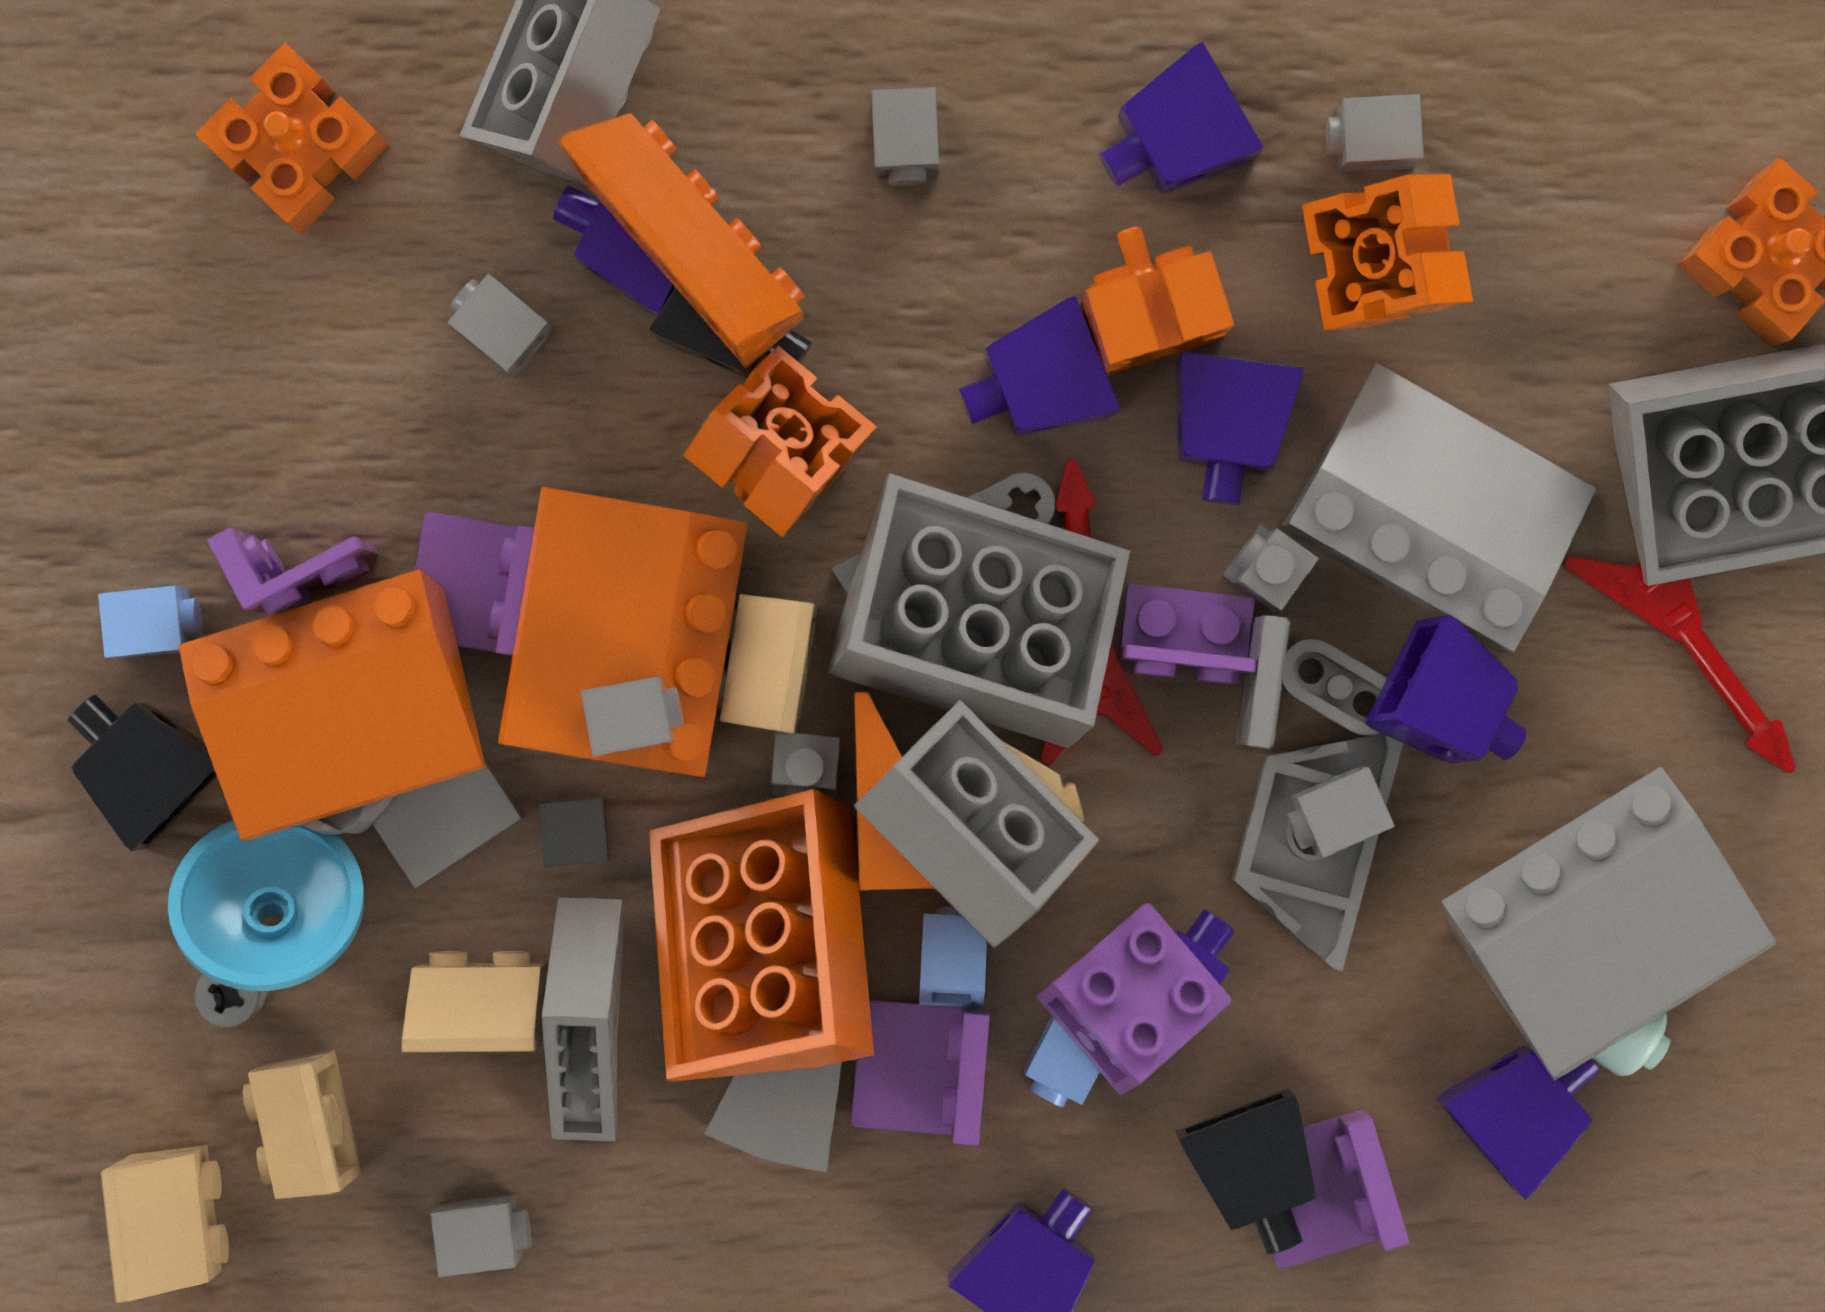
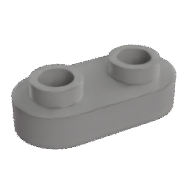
(1336, 687)

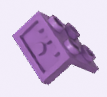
(255, 565)
(482, 576)
(1189, 631)
(1134, 999)
(923, 1070)
(1352, 1192)

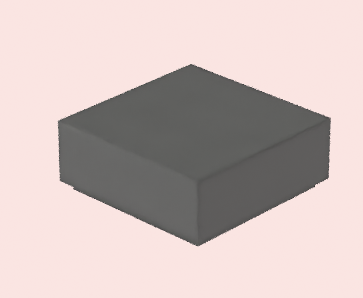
(574, 832)

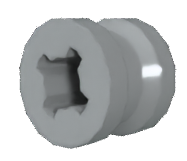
(210, 1003)

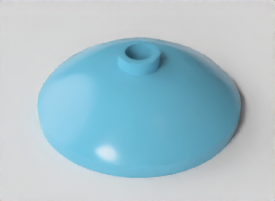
(233, 885)

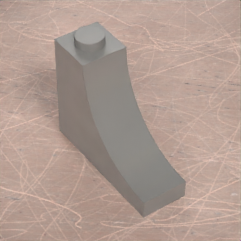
(583, 1018)

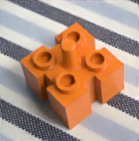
(292, 139)
(1387, 252)
(1768, 255)
(1154, 309)
(779, 441)

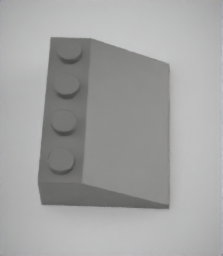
(1724, 463)
(1440, 509)
(981, 612)
(1607, 923)

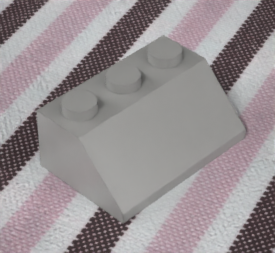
(557, 73)
(977, 824)

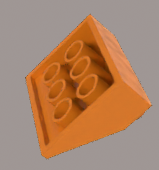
(684, 234)
(618, 600)
(334, 704)
(760, 939)

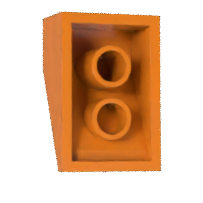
(876, 753)

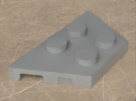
(1301, 890)

